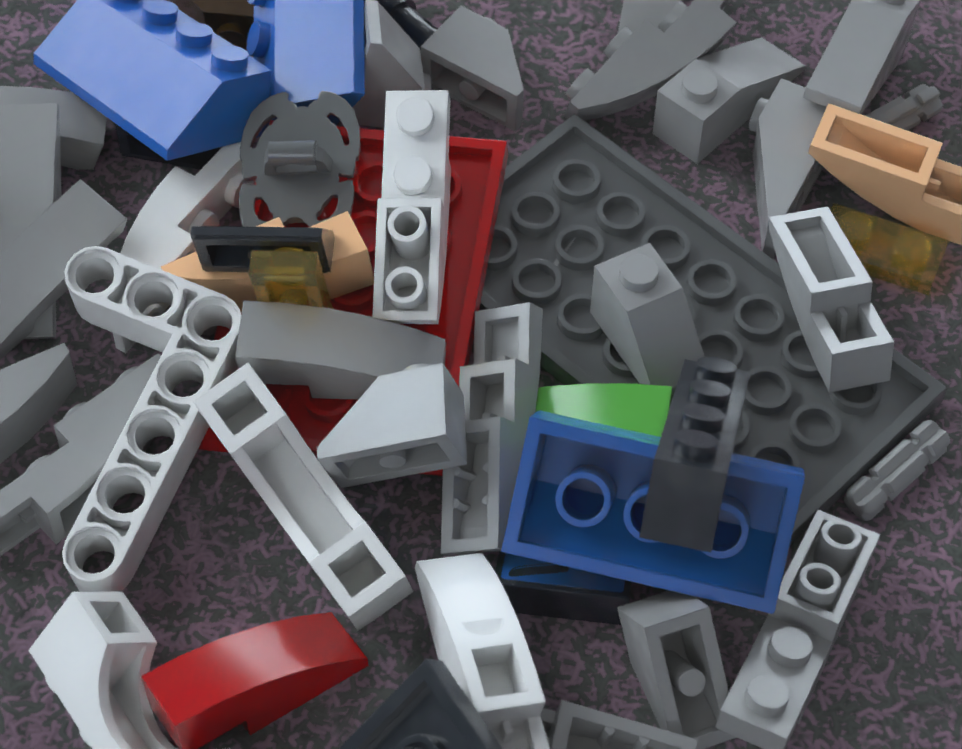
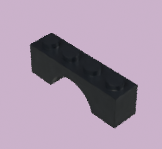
(695, 454)

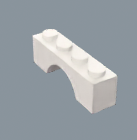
(303, 497)
(95, 666)

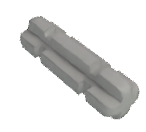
(905, 114)
(896, 470)

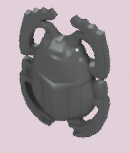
(298, 159)

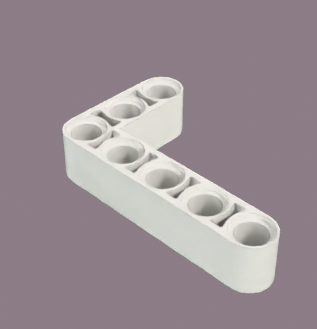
(157, 411)

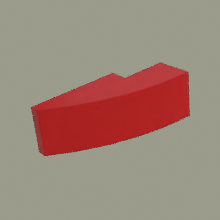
(250, 677)

